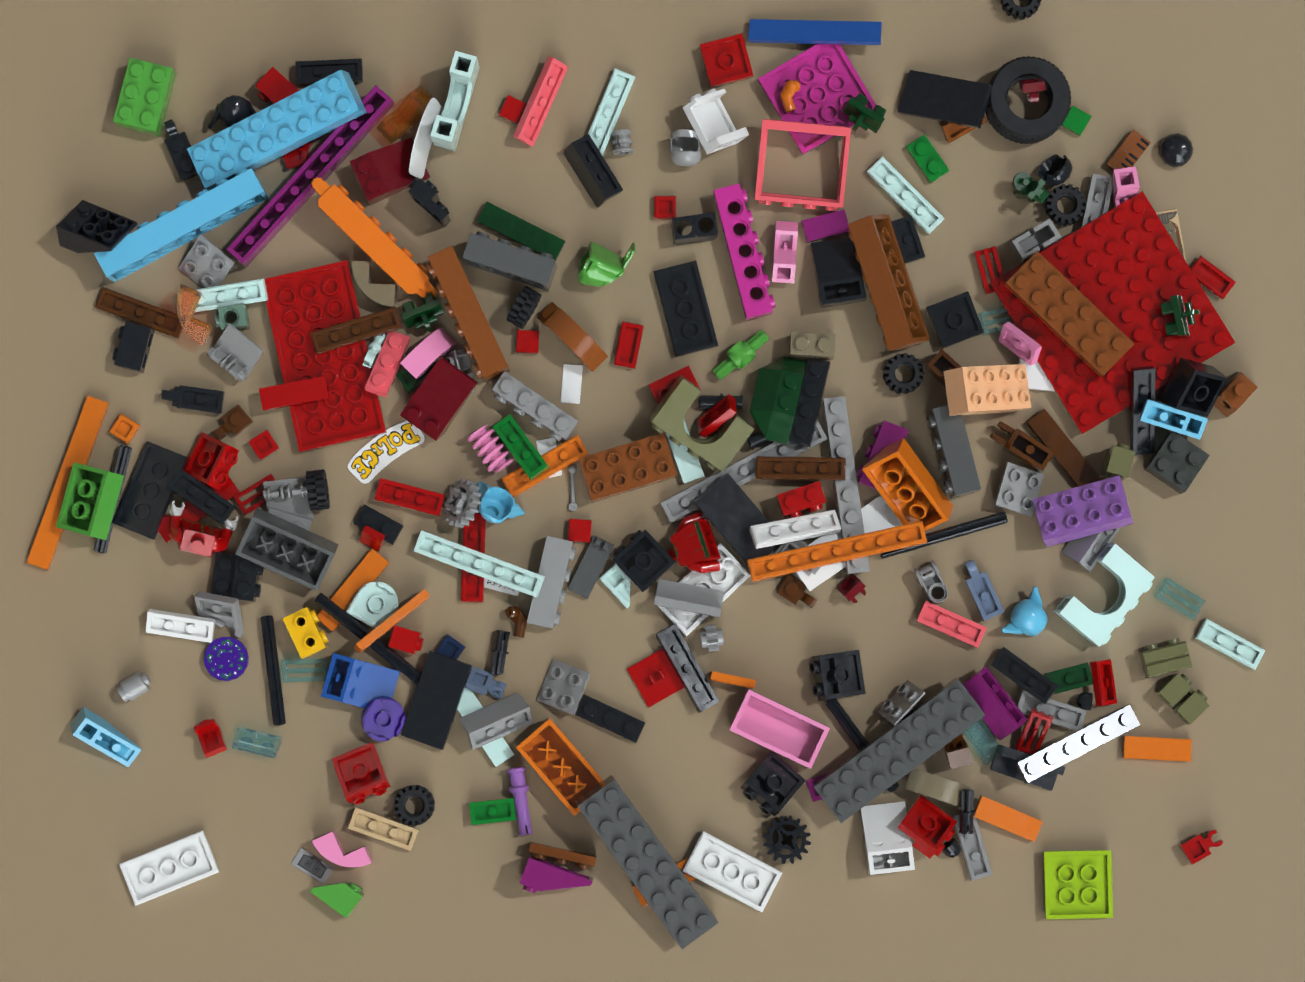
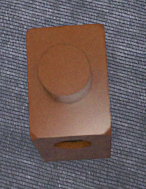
(1234, 394)

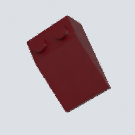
(385, 170)
(438, 399)

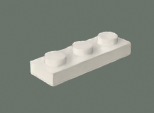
(180, 625)

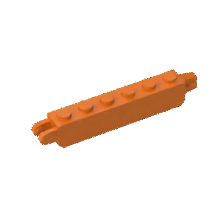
(372, 239)

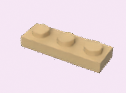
(383, 829)

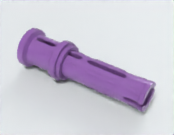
(519, 789)

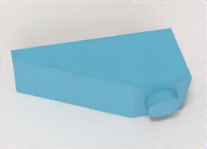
(1176, 420)
(104, 737)

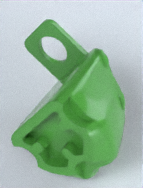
(601, 266)

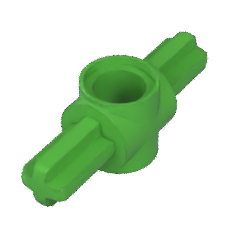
(740, 354)

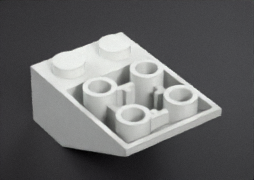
(885, 844)

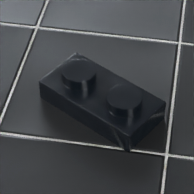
(908, 239)
(380, 523)

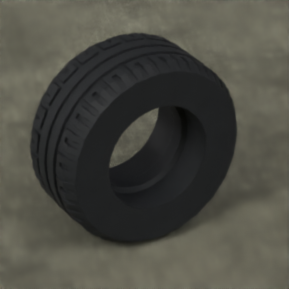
(1021, 129)

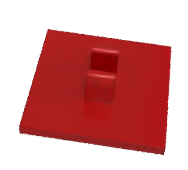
(655, 678)

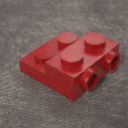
(211, 461)
(361, 773)
(928, 827)

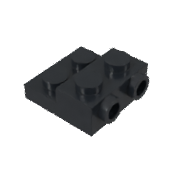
(427, 197)
(643, 560)
(236, 577)
(837, 675)
(772, 784)

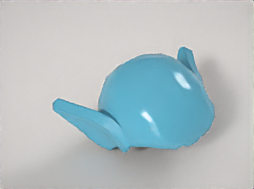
(497, 504)
(1027, 616)

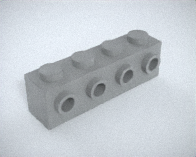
(535, 406)

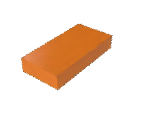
(734, 680)

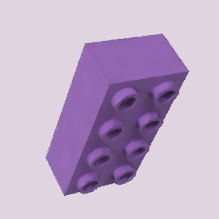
(1083, 511)

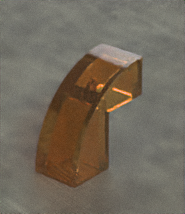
(406, 116)
(186, 304)

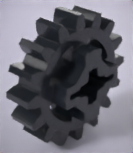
(777, 846)

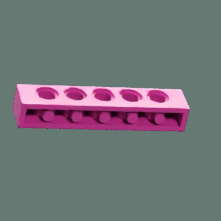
(724, 198)

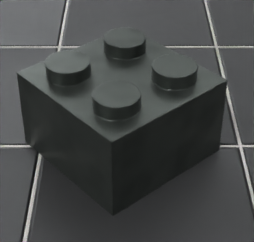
(1176, 462)

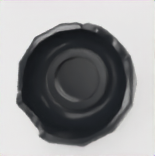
(1176, 150)
(1055, 170)

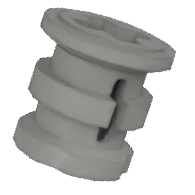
(622, 142)

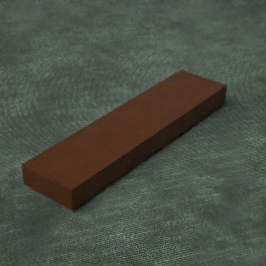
(139, 312)
(356, 330)
(1065, 452)
(800, 468)

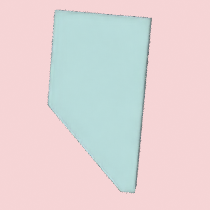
(618, 584)

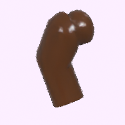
(518, 619)

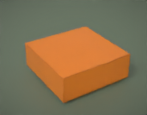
(124, 428)

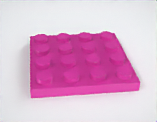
(825, 88)

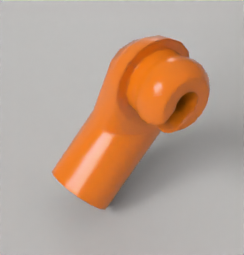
(787, 93)

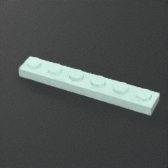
(479, 563)

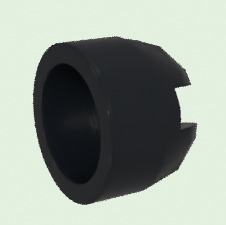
(1084, 700)
(951, 848)

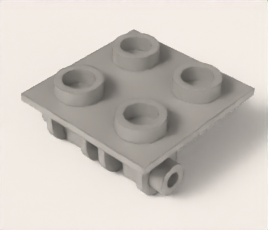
(206, 263)
(235, 353)
(1018, 489)
(288, 496)
(563, 687)
(901, 702)

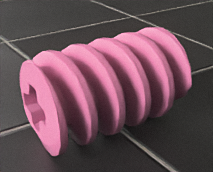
(489, 449)

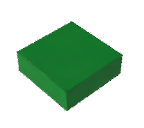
(1076, 120)

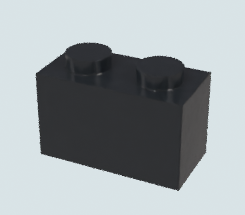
(133, 347)

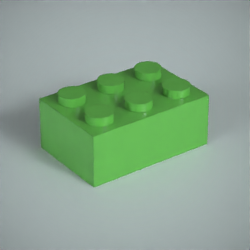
(144, 97)
(90, 501)

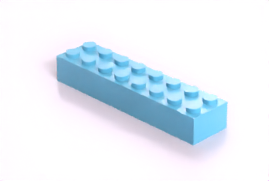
(277, 129)
(183, 224)

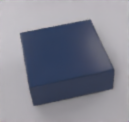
(450, 647)

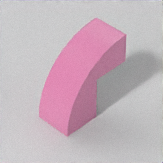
(1124, 184)
(785, 252)
(428, 352)
(331, 849)

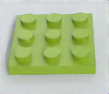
(1078, 884)

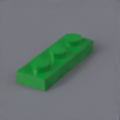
(520, 447)

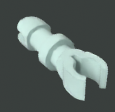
(373, 349)

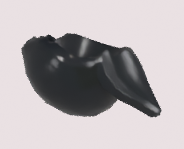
(231, 111)

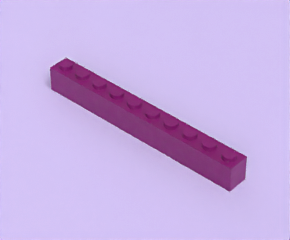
(298, 188)

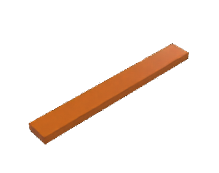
(78, 452)
(837, 551)

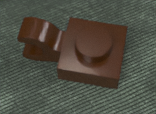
(235, 421)
(794, 590)

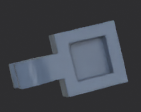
(482, 681)

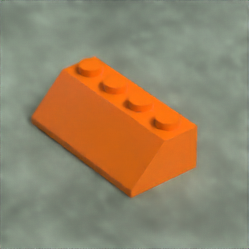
(908, 486)

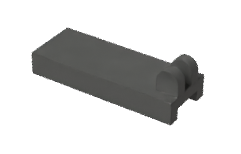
(590, 567)

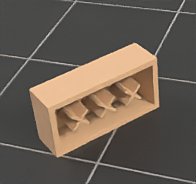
(987, 389)

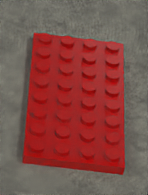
(305, 304)

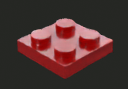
(726, 60)

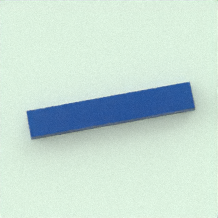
(815, 32)

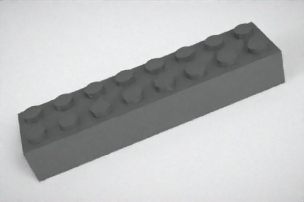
(899, 750)
(646, 862)

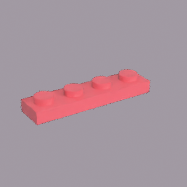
(540, 101)

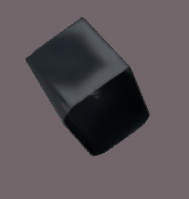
(690, 238)

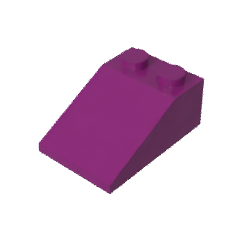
(548, 876)

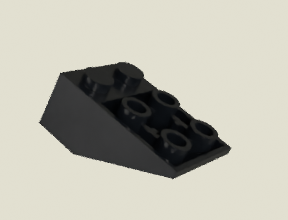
(92, 229)
(837, 272)

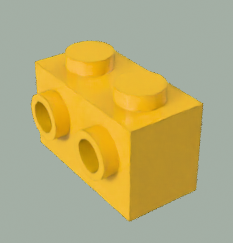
(303, 634)

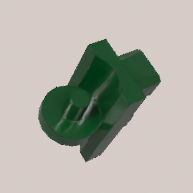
(862, 115)
(1029, 188)
(424, 314)
(1180, 325)

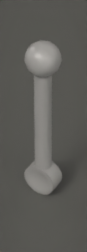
(572, 469)

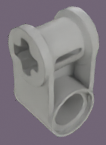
(931, 581)

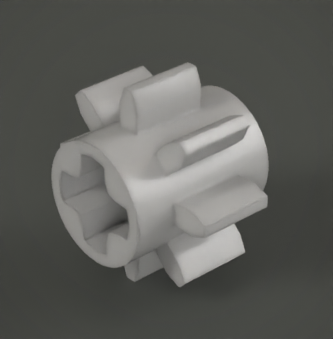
(712, 638)

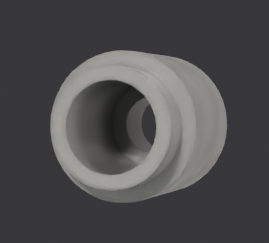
(134, 686)

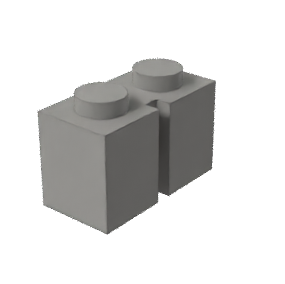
(1041, 238)

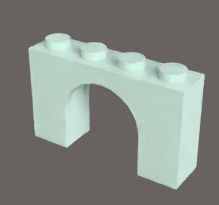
(450, 123)
(1132, 582)

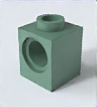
(242, 316)

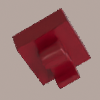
(1032, 87)
(851, 587)

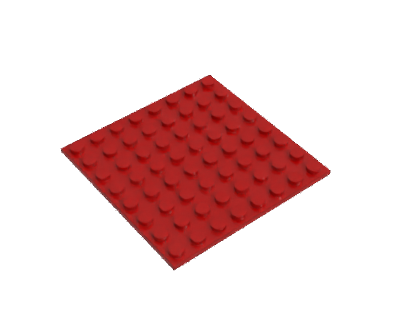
(1125, 270)

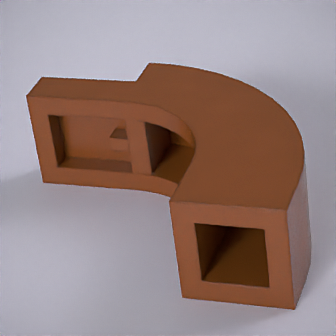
(572, 336)

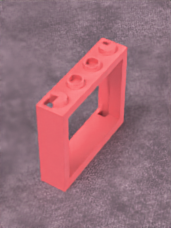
(807, 201)

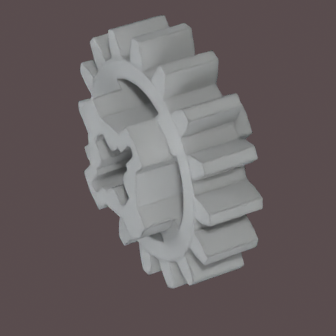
(462, 503)

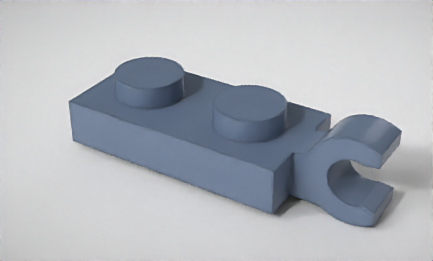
(982, 592)

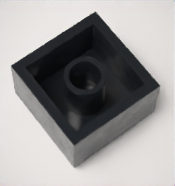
(1194, 387)

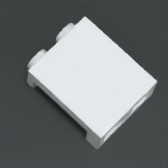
(712, 121)

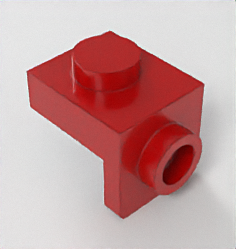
(210, 737)

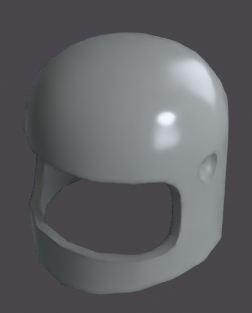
(685, 148)

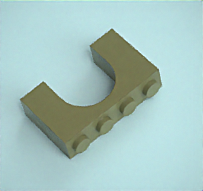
(717, 450)

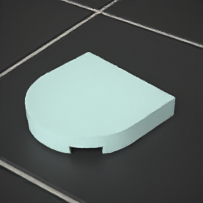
(373, 603)

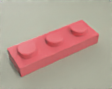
(387, 363)
(951, 624)

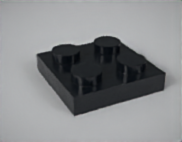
(955, 320)

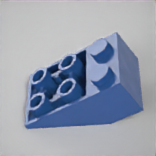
(358, 681)

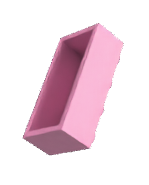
(779, 729)

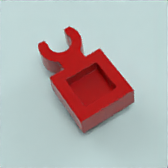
(1198, 848)

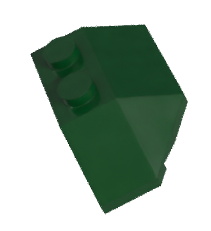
(777, 397)

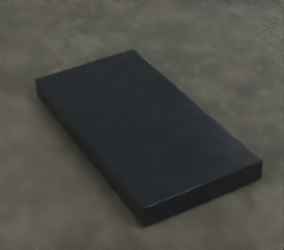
(945, 99)
(685, 308)
(147, 492)
(732, 516)
(436, 700)

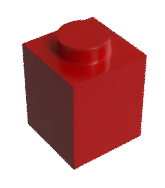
(406, 640)

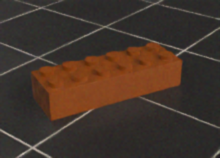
(888, 282)
(1069, 314)
(470, 317)

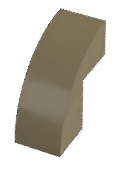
(381, 294)
(935, 787)

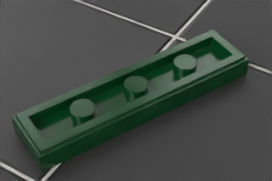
(520, 230)

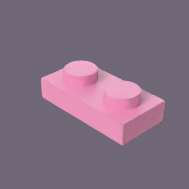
(1020, 343)

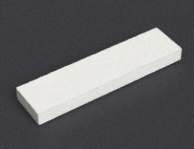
(795, 529)

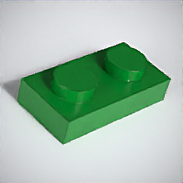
(927, 159)
(492, 811)

